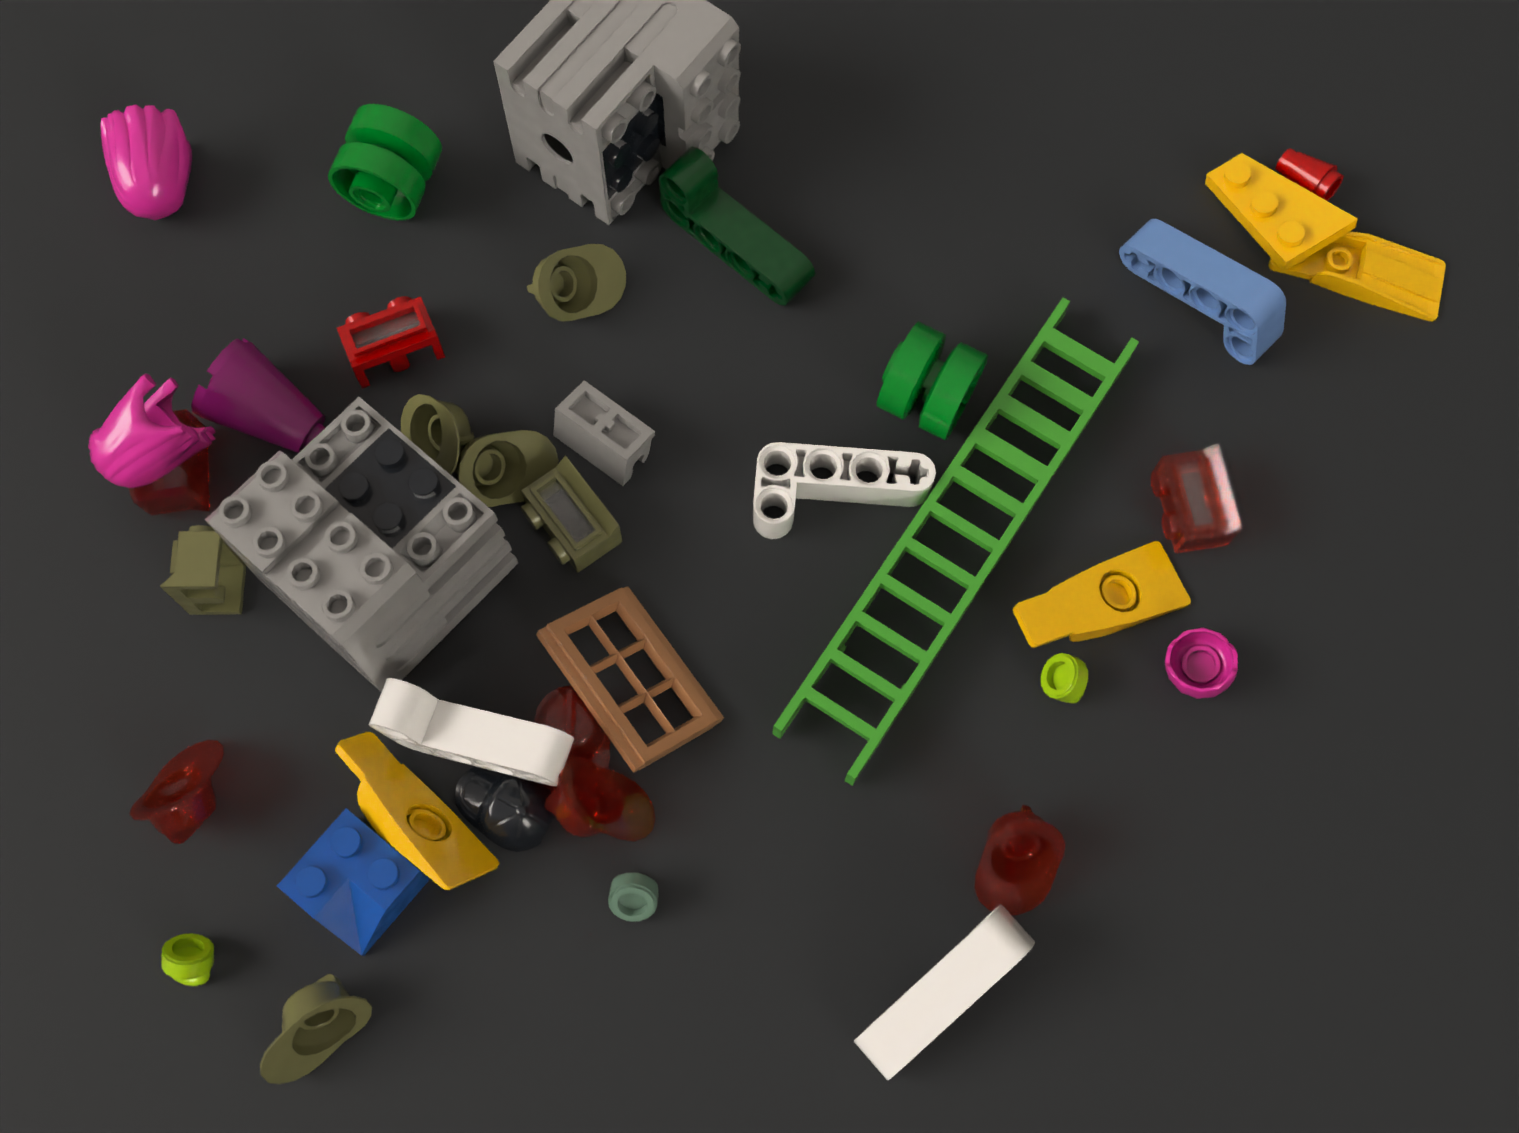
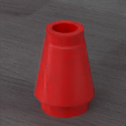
(1310, 173)

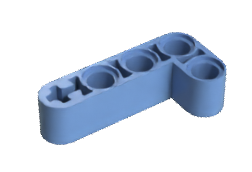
(1211, 283)

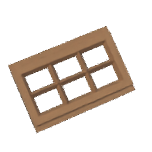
(600, 702)

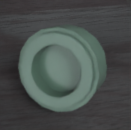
(633, 896)

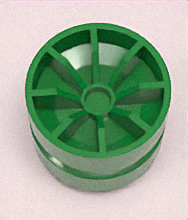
(385, 162)
(918, 370)

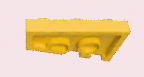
(1276, 211)

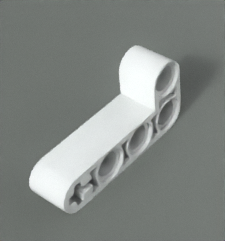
(842, 486)
(470, 734)
(945, 992)

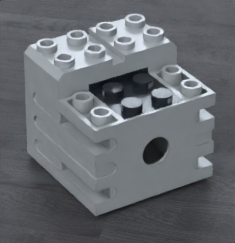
(618, 92)
(367, 542)

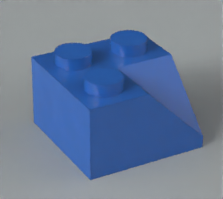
(353, 882)

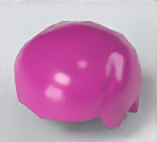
(1201, 663)

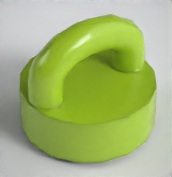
(1064, 678)
(188, 959)

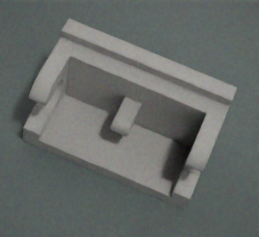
(602, 432)

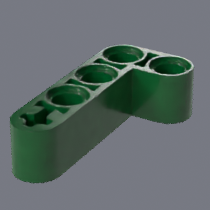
(731, 231)

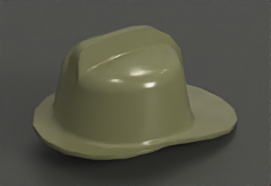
(579, 282)
(437, 429)
(504, 464)
(313, 1027)

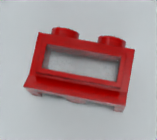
(388, 336)

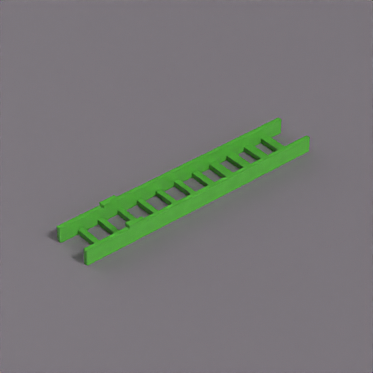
(1008, 456)

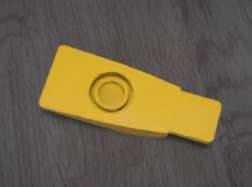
(1376, 274)
(1105, 598)
(413, 816)

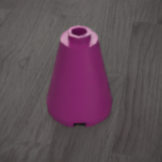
(257, 399)

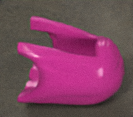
(147, 160)
(145, 439)

